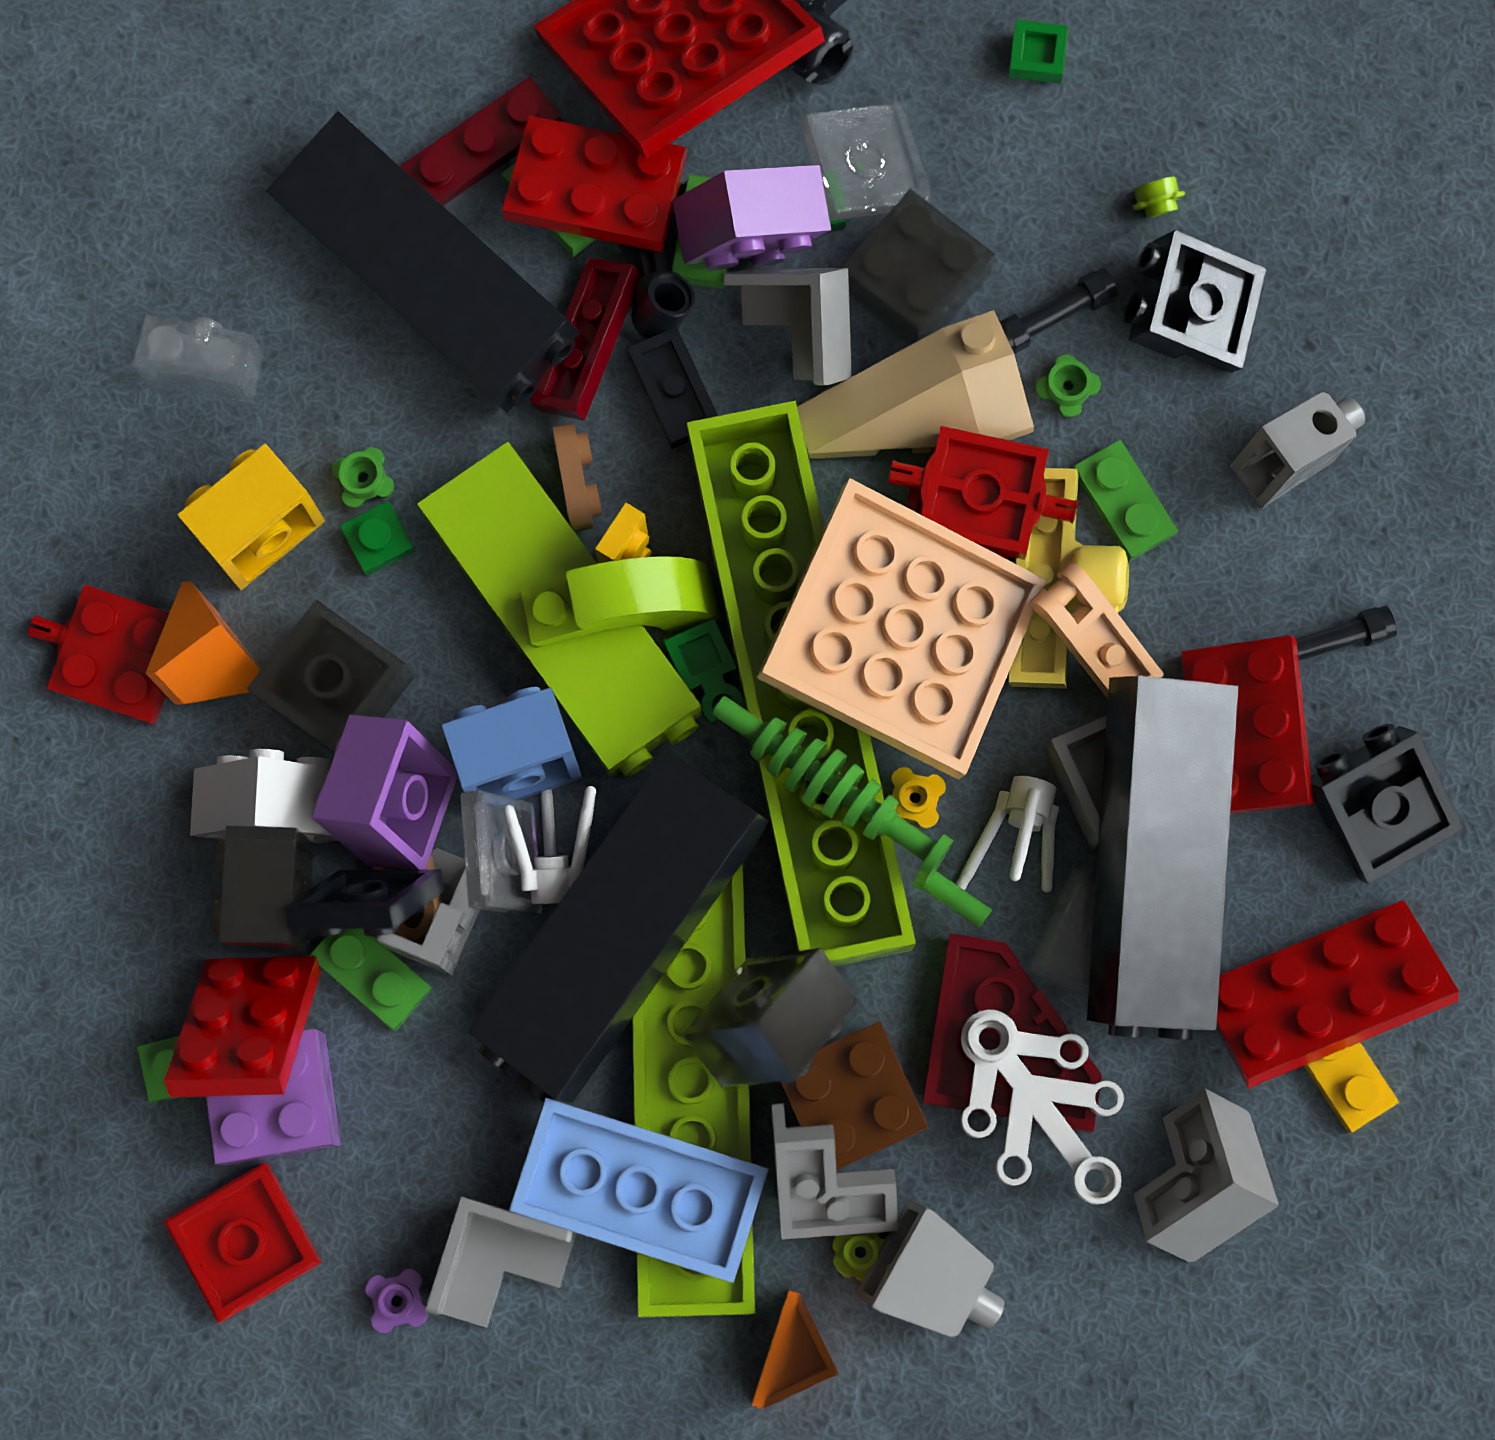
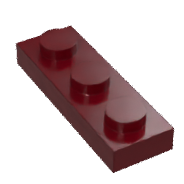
(479, 143)
(598, 314)

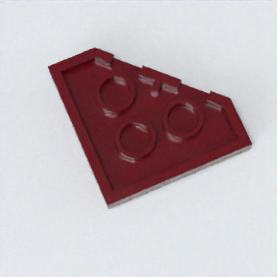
(988, 977)

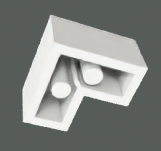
(258, 794)

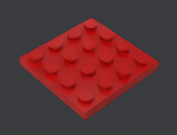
(674, 61)

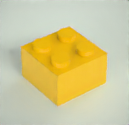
(251, 515)

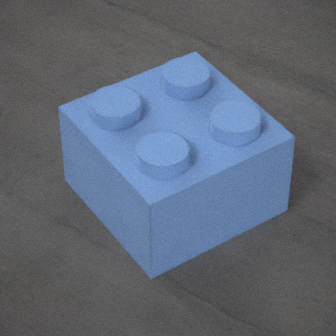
(513, 746)

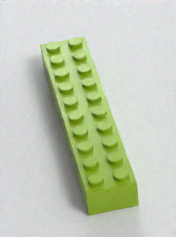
(762, 532)

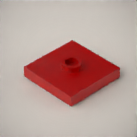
(243, 1242)

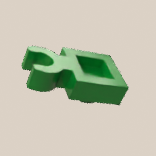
(703, 662)

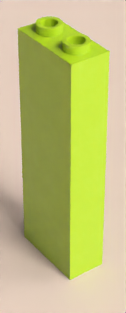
(606, 682)

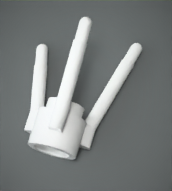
(1028, 808)
(552, 872)

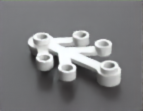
(1033, 1097)

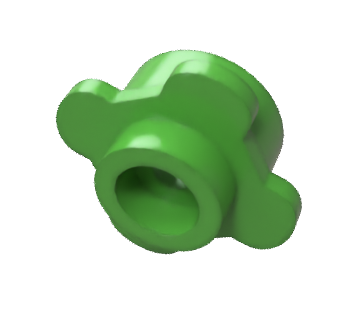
(1068, 370)
(357, 463)

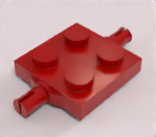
(985, 489)
(107, 653)

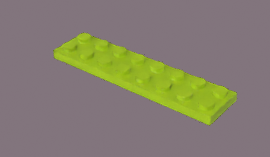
(685, 1102)

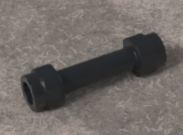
(1093, 290)
(1370, 626)

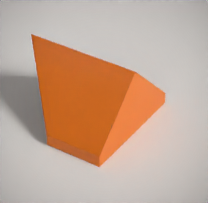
(199, 653)
(795, 1356)

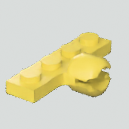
(1052, 545)

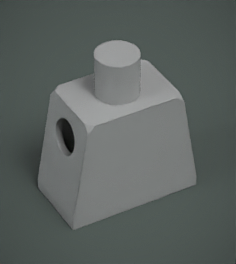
(1297, 446)
(931, 1276)

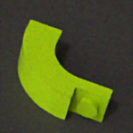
(622, 593)

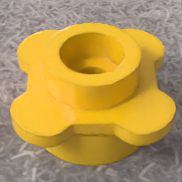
(928, 788)

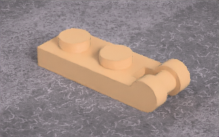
(1094, 630)

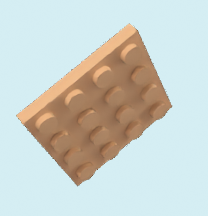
(902, 629)

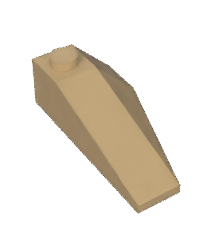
(950, 379)

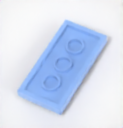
(639, 1190)

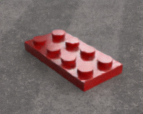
(1330, 993)

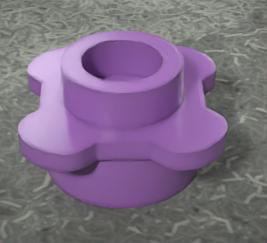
(411, 1309)

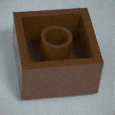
(859, 1092)

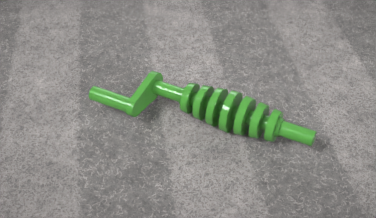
(843, 791)

